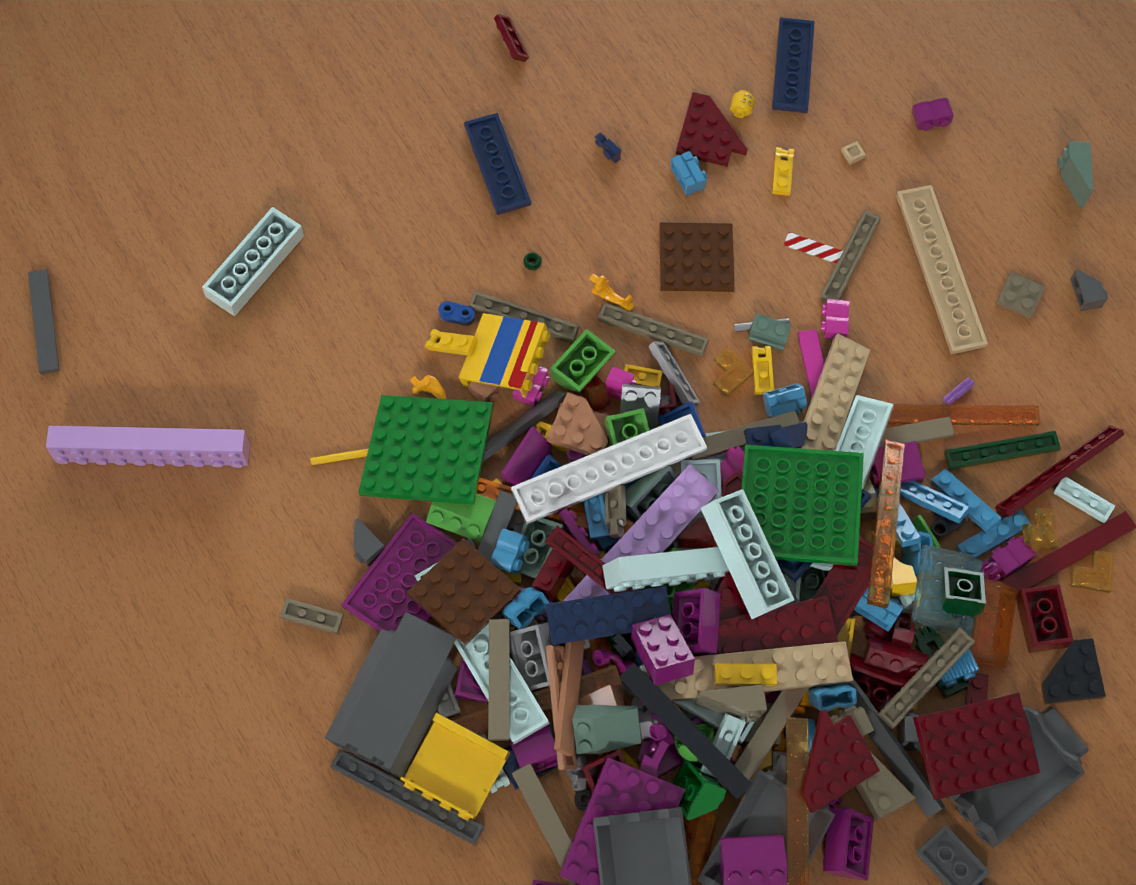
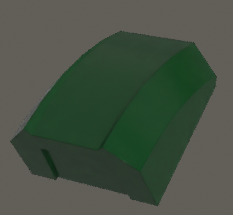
(963, 592)

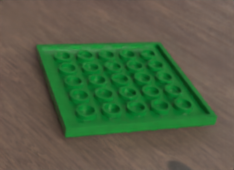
(426, 449)
(806, 501)

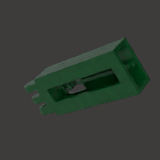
(924, 644)

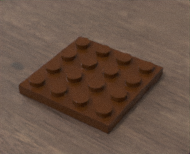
(696, 257)
(463, 592)

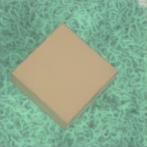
(853, 152)

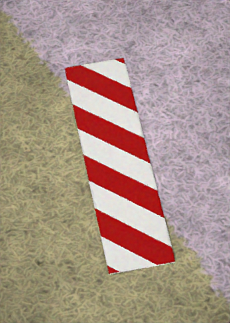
(813, 248)

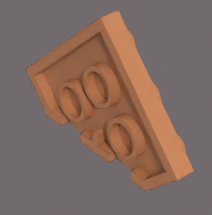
(577, 427)

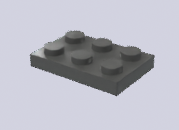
(639, 397)
(951, 860)

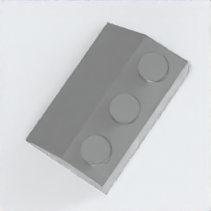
(529, 654)

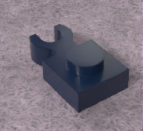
(610, 150)

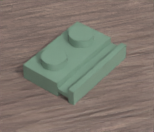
(769, 332)

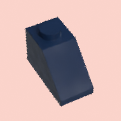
(790, 436)

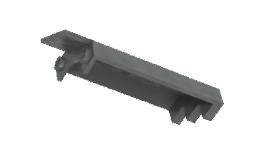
(395, 695)
(1008, 805)
(764, 814)
(642, 848)

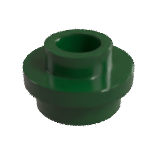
(532, 257)

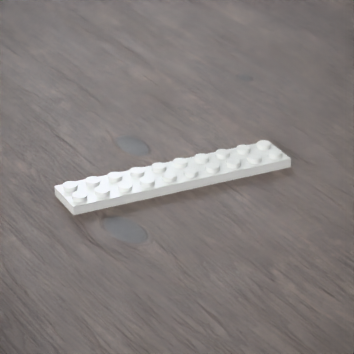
(608, 468)

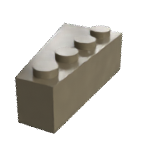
(883, 793)

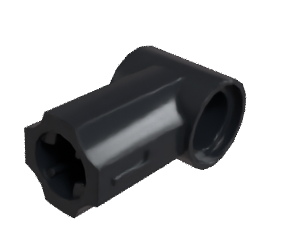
(946, 526)

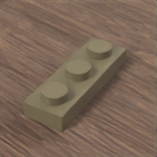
(311, 616)

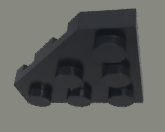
(1075, 675)

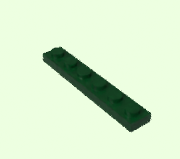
(1002, 450)

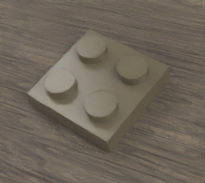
(1020, 295)

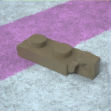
(615, 511)

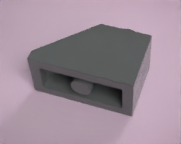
(1088, 291)
(366, 544)

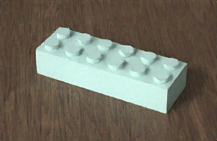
(253, 261)
(747, 553)
(664, 568)

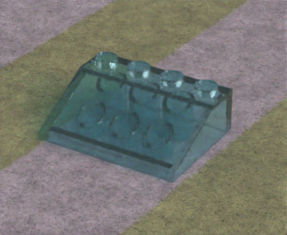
(928, 593)

